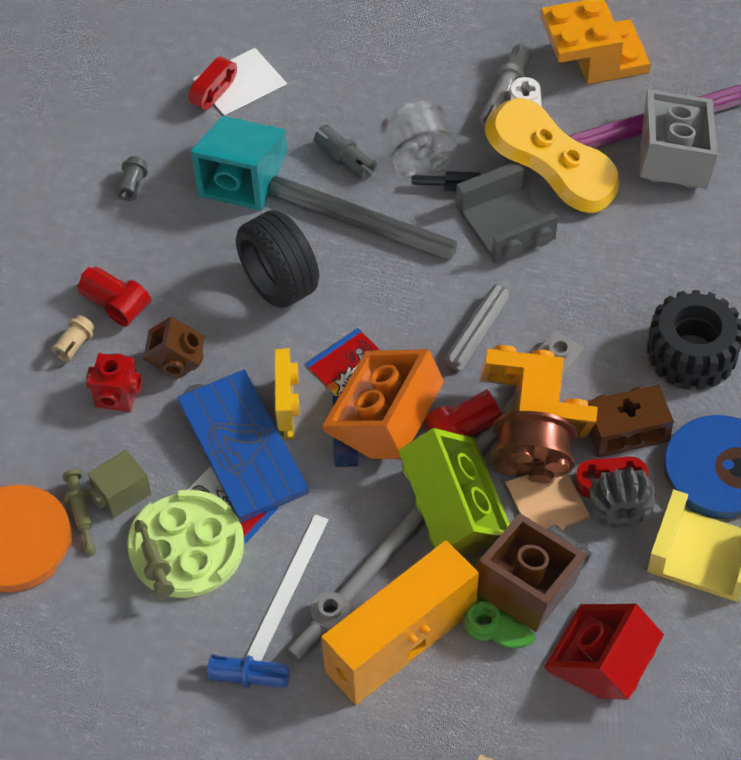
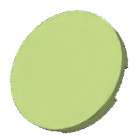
(195, 536)

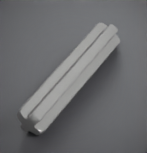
(477, 327)

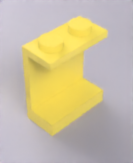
(697, 551)

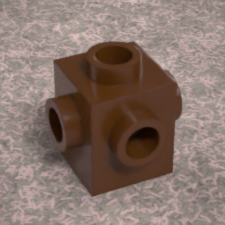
(174, 347)

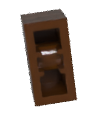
(630, 420)

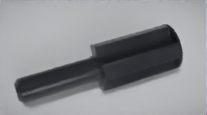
(450, 179)

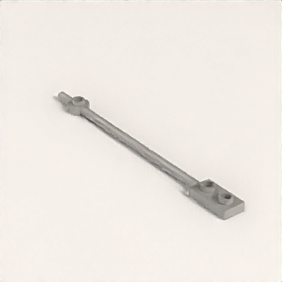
(324, 621)

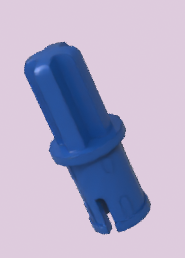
(247, 671)

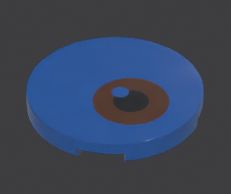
(706, 465)

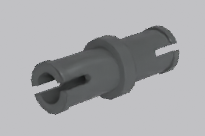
(345, 151)

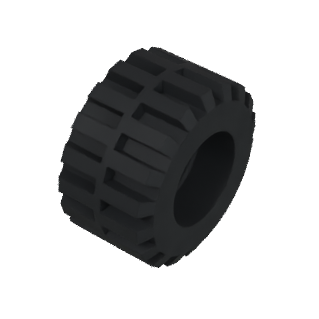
(691, 362)

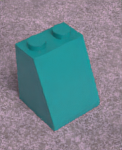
(238, 161)

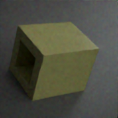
(118, 484)

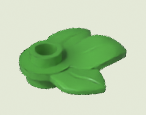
(501, 626)

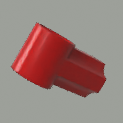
(119, 299)
(466, 418)

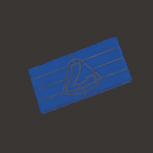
(242, 445)

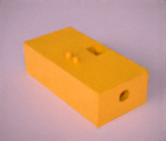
(399, 622)

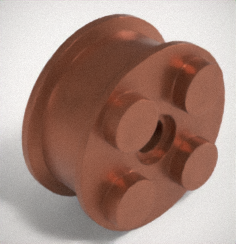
(533, 445)

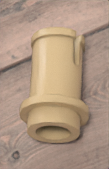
(74, 336)

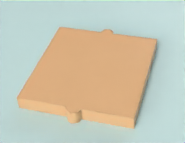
(548, 503)

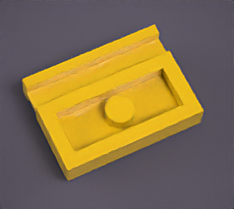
(285, 401)

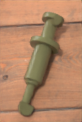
(77, 499)
(156, 567)

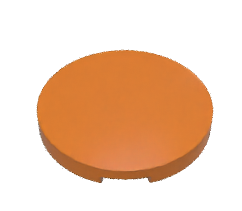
(32, 536)

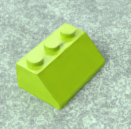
(454, 490)

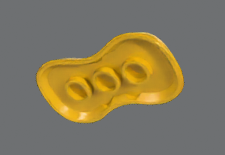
(574, 171)

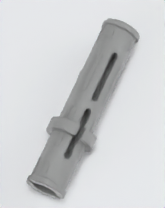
(508, 74)

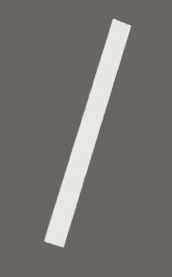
(287, 588)

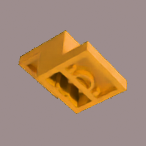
(589, 35)
(537, 384)

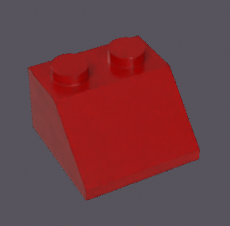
(605, 649)

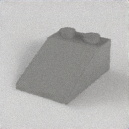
(678, 139)

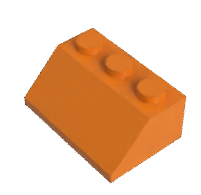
(385, 401)

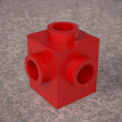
(114, 382)

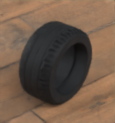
(277, 258)

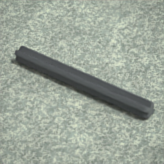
(363, 217)

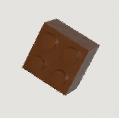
(528, 571)

